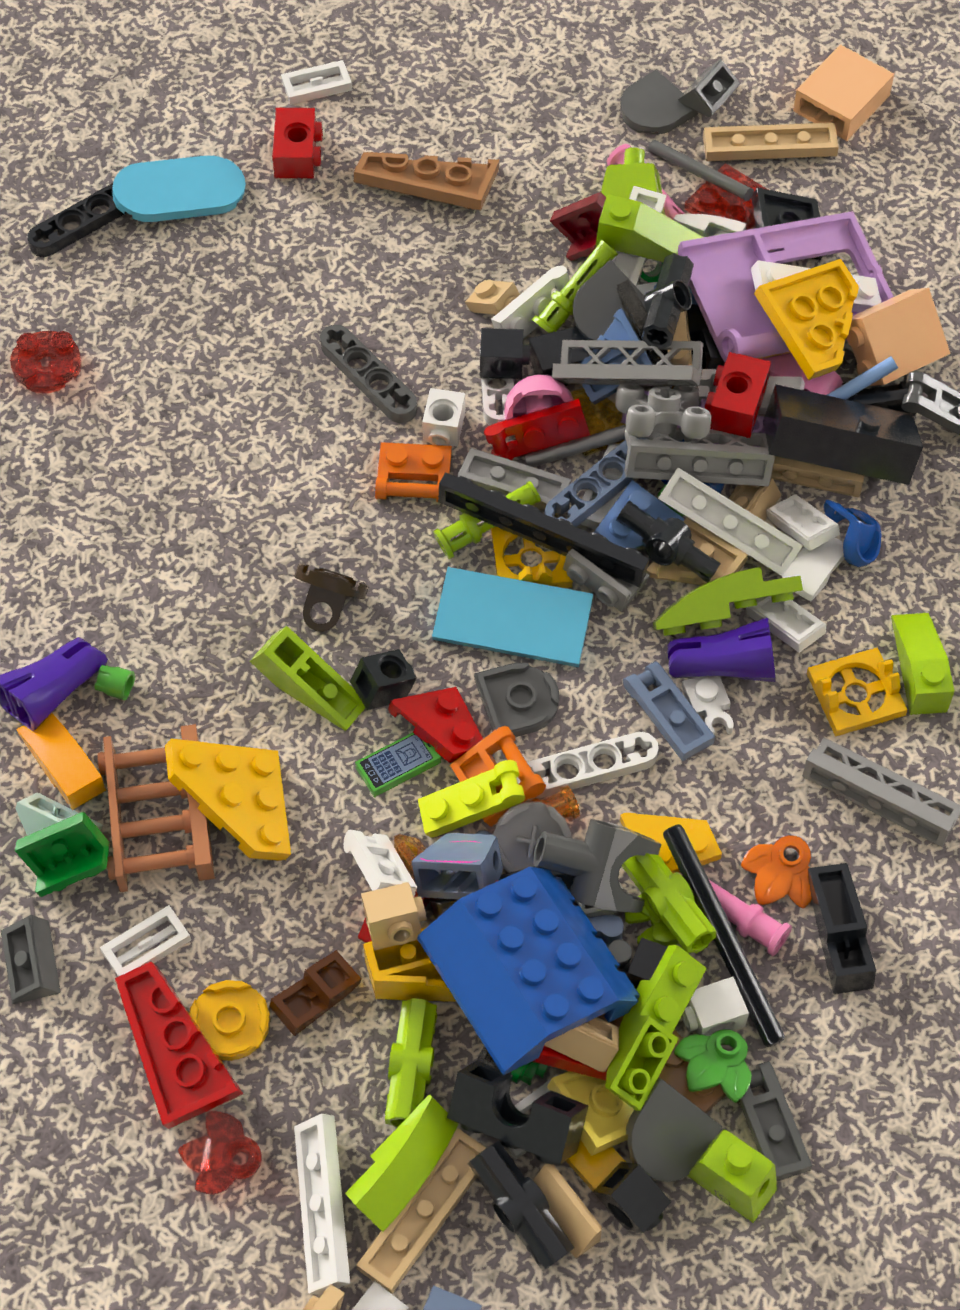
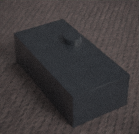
(842, 434)

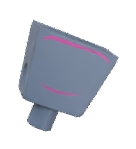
(457, 865)

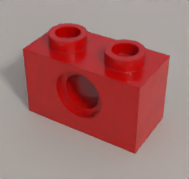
(295, 143)
(738, 394)

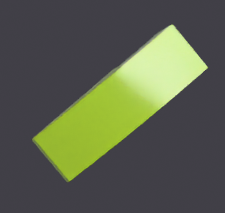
(403, 1163)

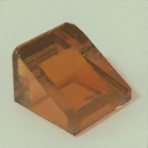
(408, 849)

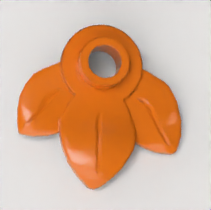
(776, 874)

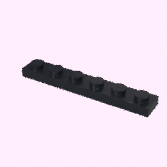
(541, 529)

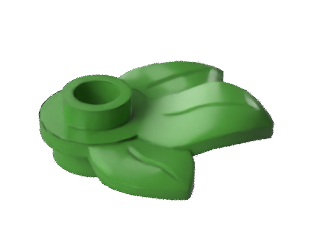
(713, 1065)

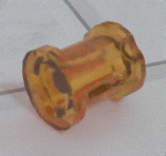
(563, 802)

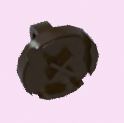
(327, 588)

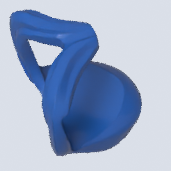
(861, 540)

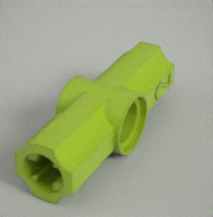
(671, 901)
(410, 1059)

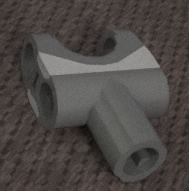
(596, 863)

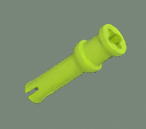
(562, 302)
(468, 525)

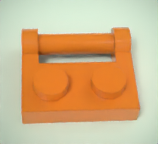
(411, 463)
(480, 760)

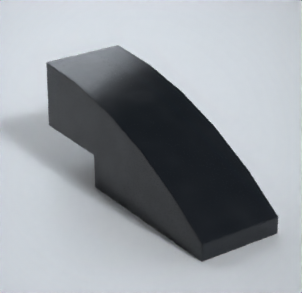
(841, 928)

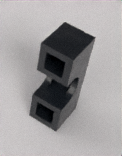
(484, 1106)

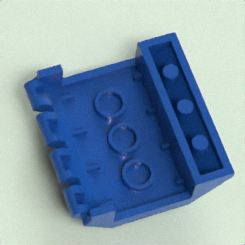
(525, 965)

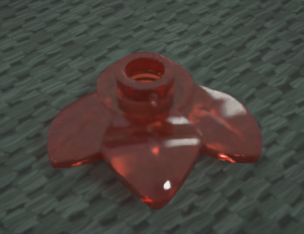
(214, 1154)

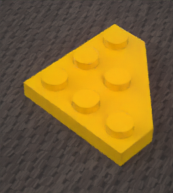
(812, 314)
(235, 791)

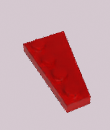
(174, 1052)

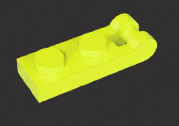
(471, 799)

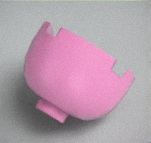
(535, 394)

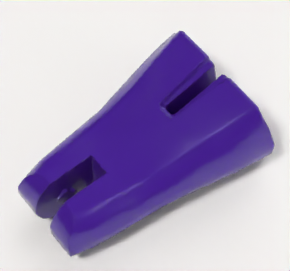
(734, 653)
(41, 687)

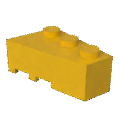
(404, 973)

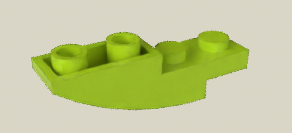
(711, 601)
(648, 1028)

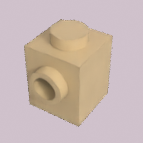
(393, 915)

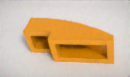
(63, 761)

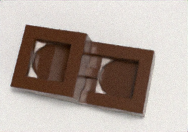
(318, 991)

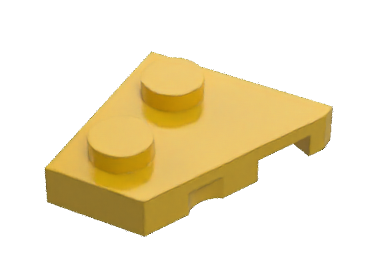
(696, 830)

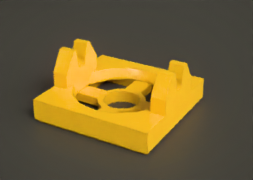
(538, 574)
(871, 660)

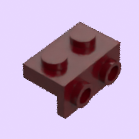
(580, 224)

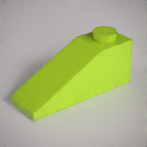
(639, 229)
(922, 664)
(308, 678)

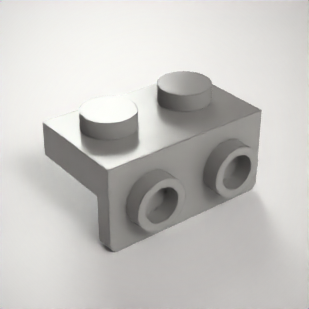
(607, 588)

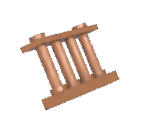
(191, 820)

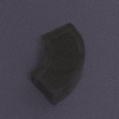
(636, 313)

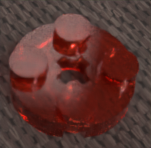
(43, 344)

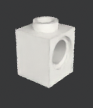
(443, 417)
(716, 1008)

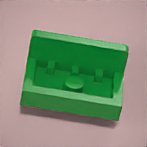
(64, 853)

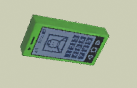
(396, 763)

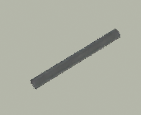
(700, 170)

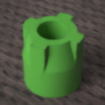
(115, 681)

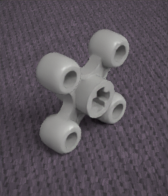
(662, 410)

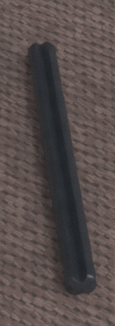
(725, 940)

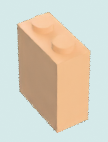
(843, 91)
(899, 328)

